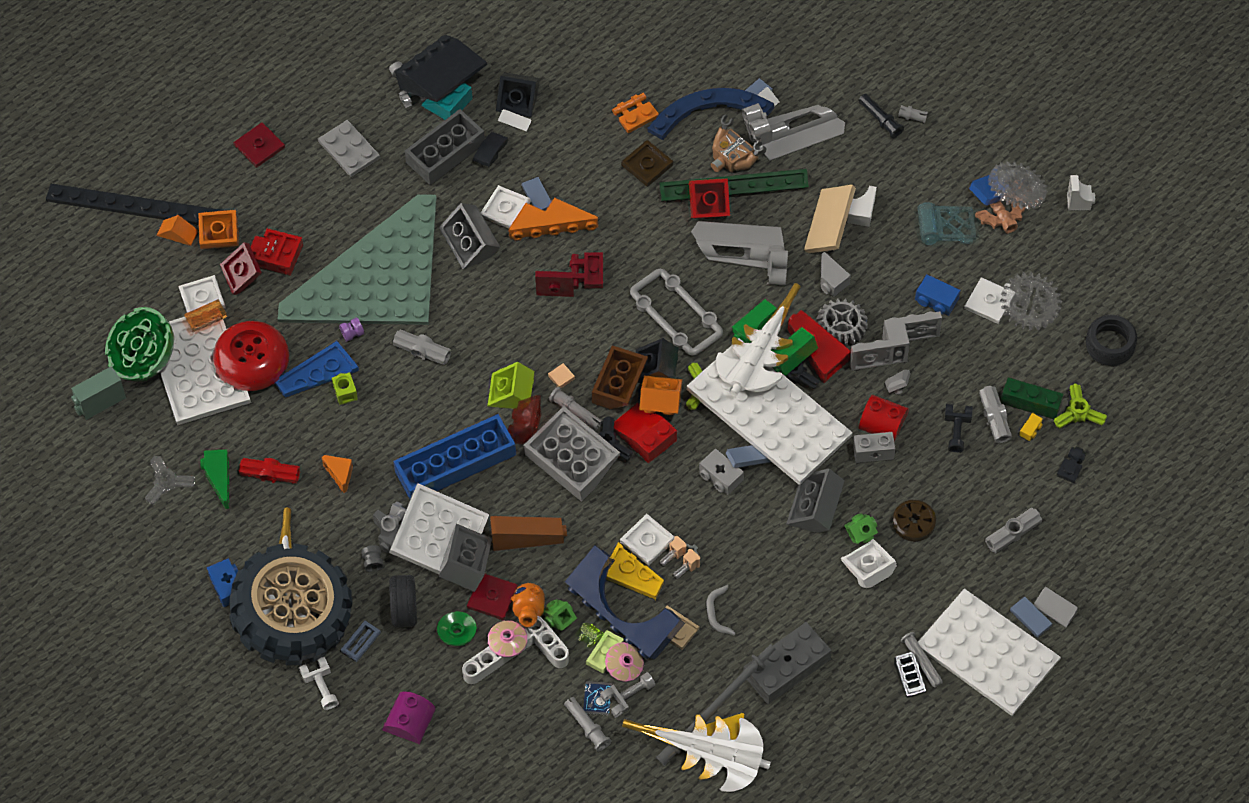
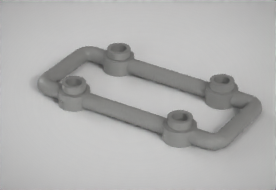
(680, 339)

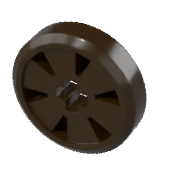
(914, 531)

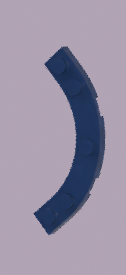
(705, 99)

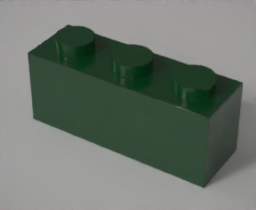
(1031, 398)

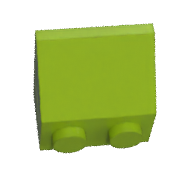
(510, 386)

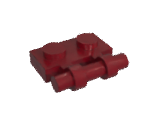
(592, 267)

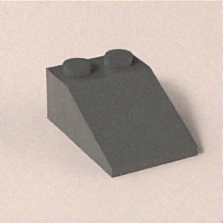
(465, 557)

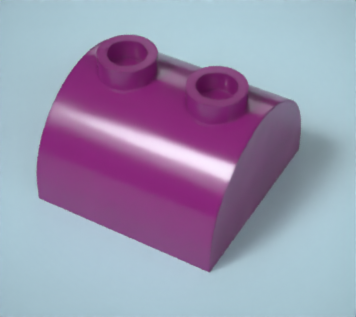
(409, 717)

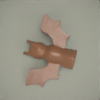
(1003, 218)

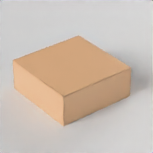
(561, 376)

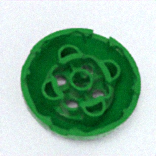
(151, 351)

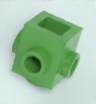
(855, 529)
(559, 614)

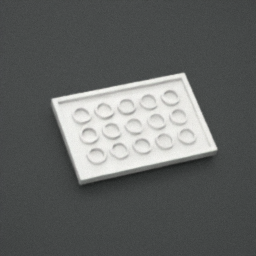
(191, 376)
(988, 652)

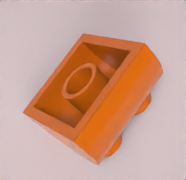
(218, 229)

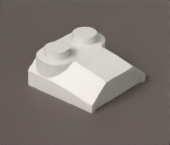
(870, 564)

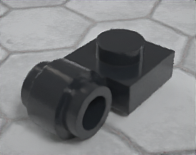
(1070, 469)

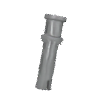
(568, 402)
(592, 730)

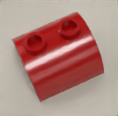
(883, 416)

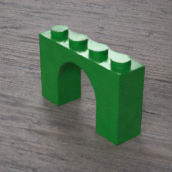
(803, 342)

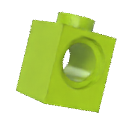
(344, 395)

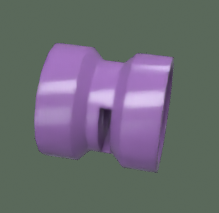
(351, 329)

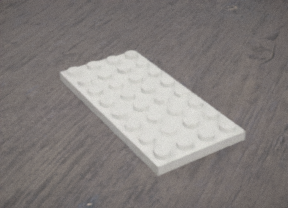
(776, 421)

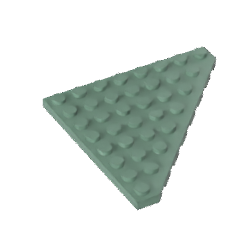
(378, 278)

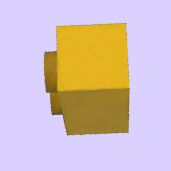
(1031, 426)

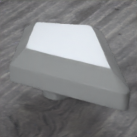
(898, 381)

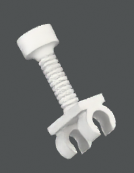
(328, 701)

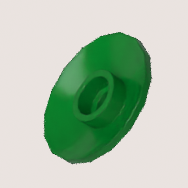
(456, 621)

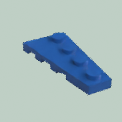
(317, 370)

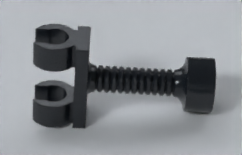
(956, 443)

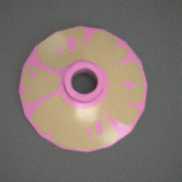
(507, 646)
(616, 665)

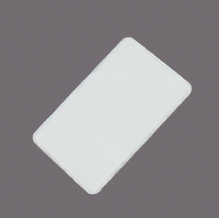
(767, 94)

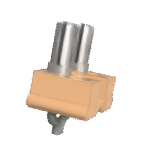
(677, 549)

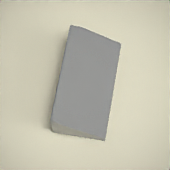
(1056, 607)

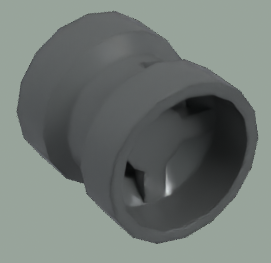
(372, 557)

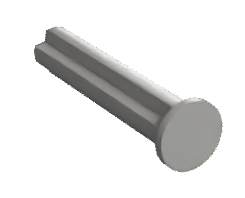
(922, 659)

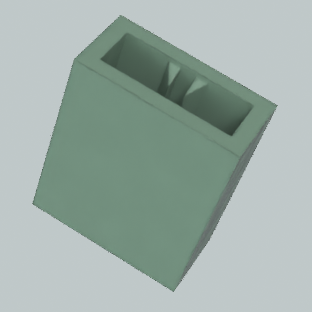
(97, 393)

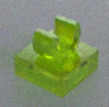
(592, 632)

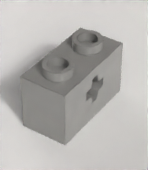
(874, 447)
(720, 472)

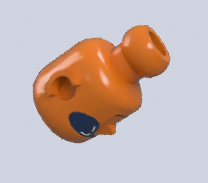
(528, 603)

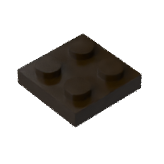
(647, 163)

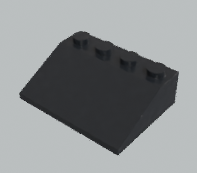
(439, 69)

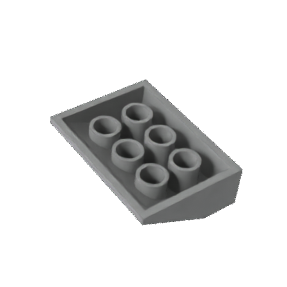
(571, 453)

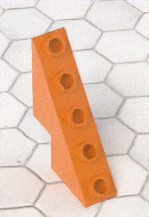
(556, 219)

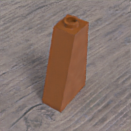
(526, 532)

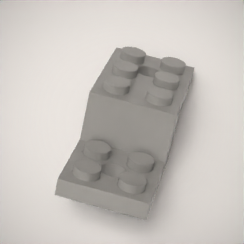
(895, 340)

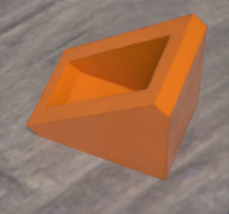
(178, 230)
(339, 469)

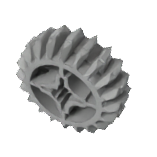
(841, 316)

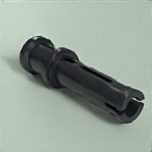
(886, 120)

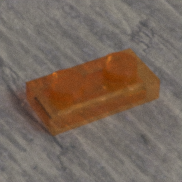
(205, 315)

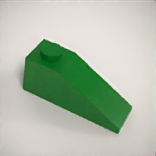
(217, 472)

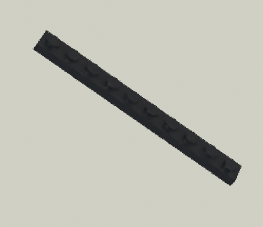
(124, 203)

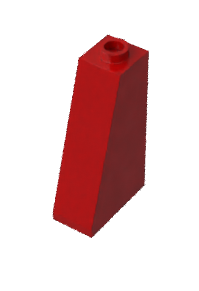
(830, 353)

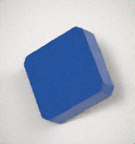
(982, 191)

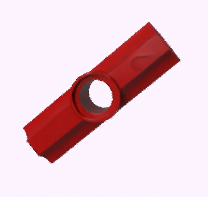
(269, 470)

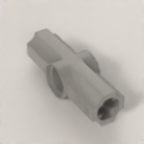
(422, 347)
(995, 414)
(1005, 536)

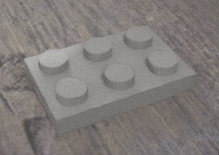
(349, 148)

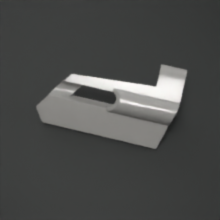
(782, 140)
(761, 245)

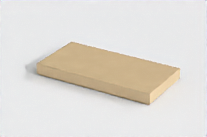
(829, 219)

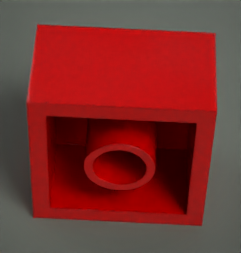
(709, 198)

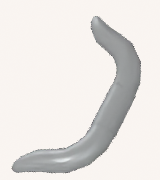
(711, 611)

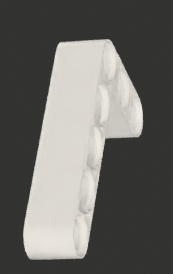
(533, 636)

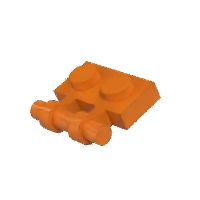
(638, 117)

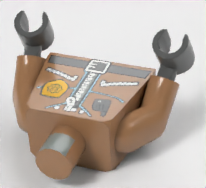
(732, 150)

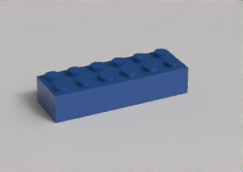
(456, 456)

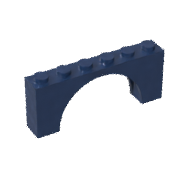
(589, 582)

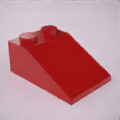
(645, 432)

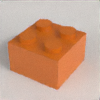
(660, 395)

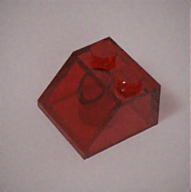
(526, 419)

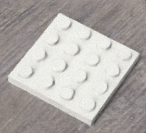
(429, 526)

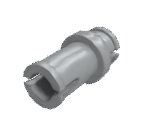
(914, 114)

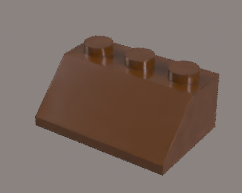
(618, 378)

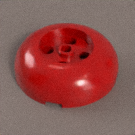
(254, 373)

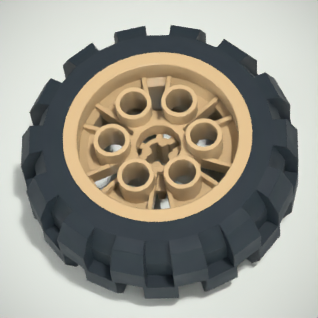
(269, 632)

